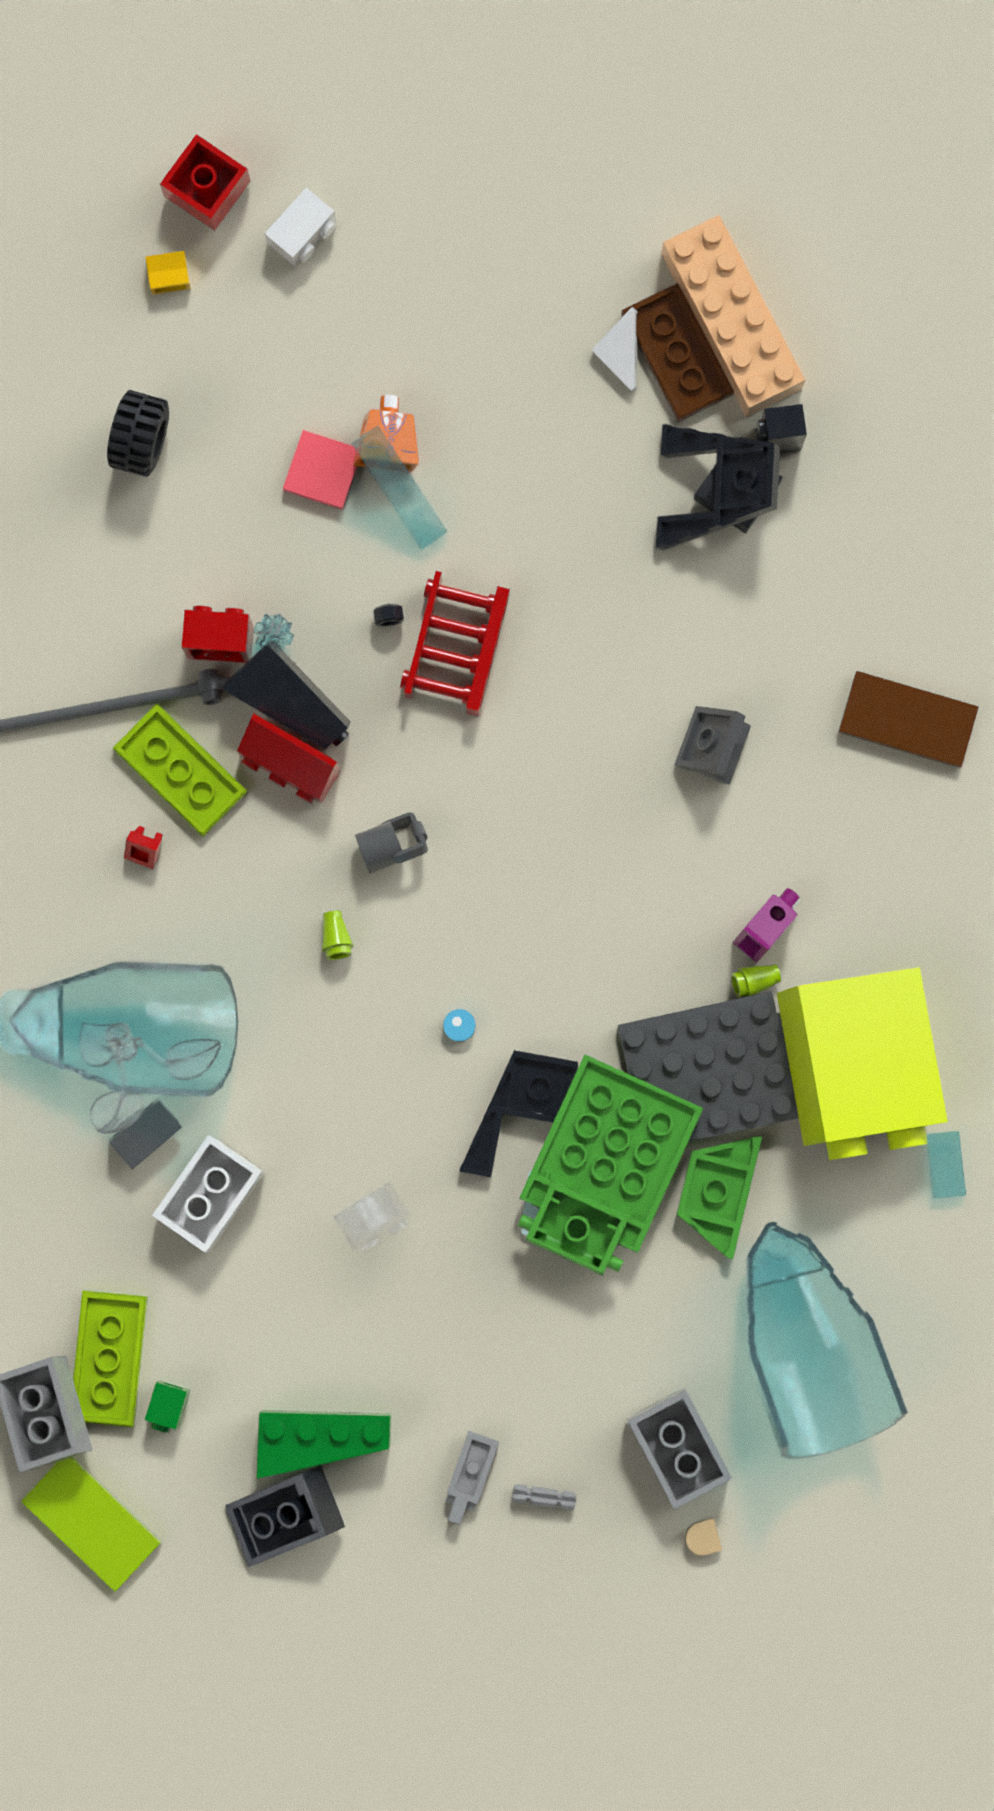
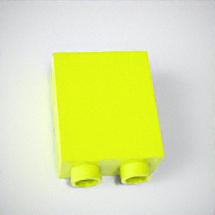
(862, 1061)

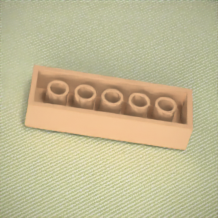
(733, 315)

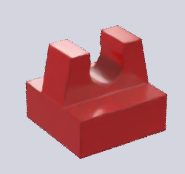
(142, 849)

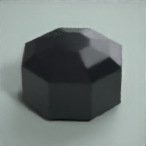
(388, 615)

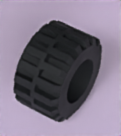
(138, 433)

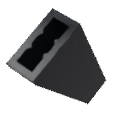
(288, 696)

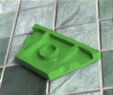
(718, 1191)

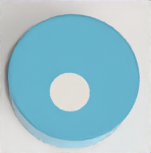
(459, 1025)

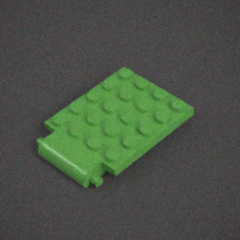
(605, 1165)

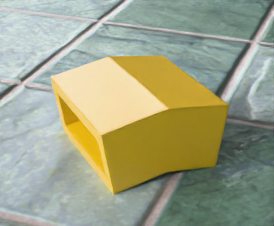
(168, 272)

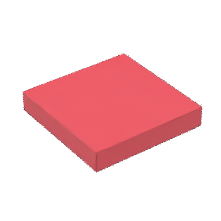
(321, 470)

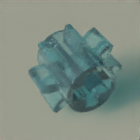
(274, 628)

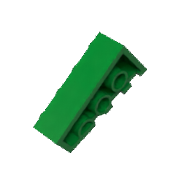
(314, 1438)

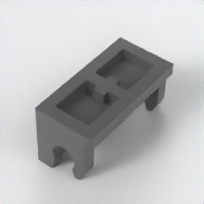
(146, 1134)

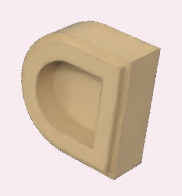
(703, 1537)

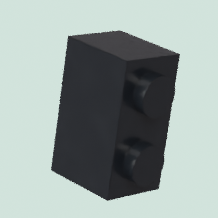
(783, 427)

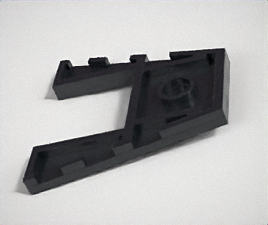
(743, 482)
(529, 1088)

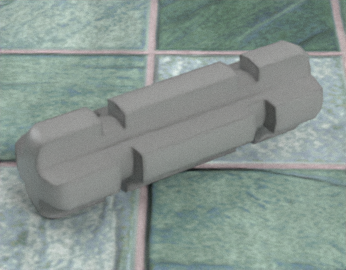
(543, 1497)

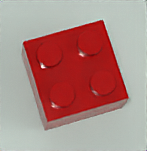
(205, 182)
(217, 635)

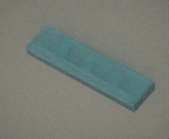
(399, 487)

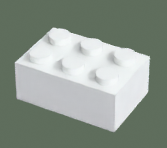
(208, 1194)

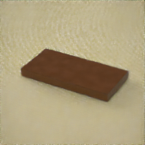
(679, 353)
(908, 719)

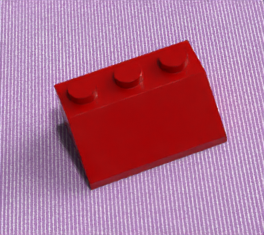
(287, 760)

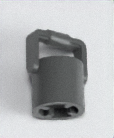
(381, 846)

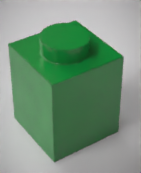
(166, 1406)

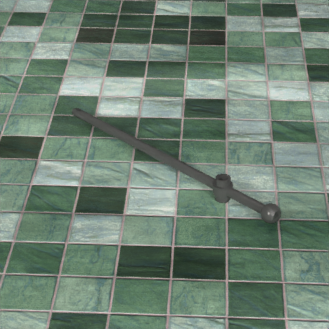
(208, 687)

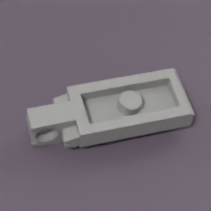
(470, 1474)

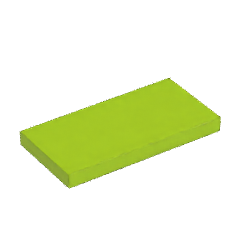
(180, 770)
(109, 1356)
(91, 1522)

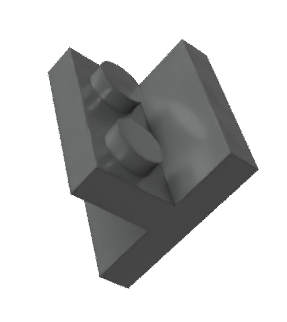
(713, 743)

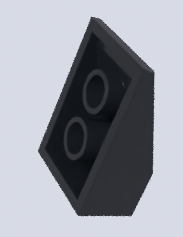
(285, 1516)

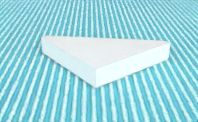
(619, 349)

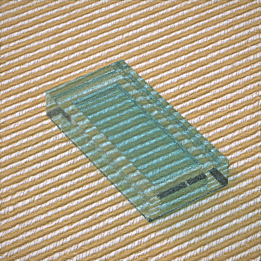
(945, 1164)

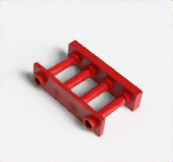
(478, 665)

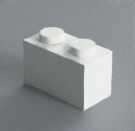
(301, 227)

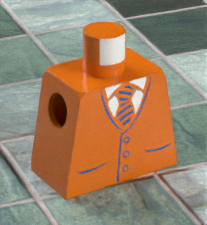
(397, 428)

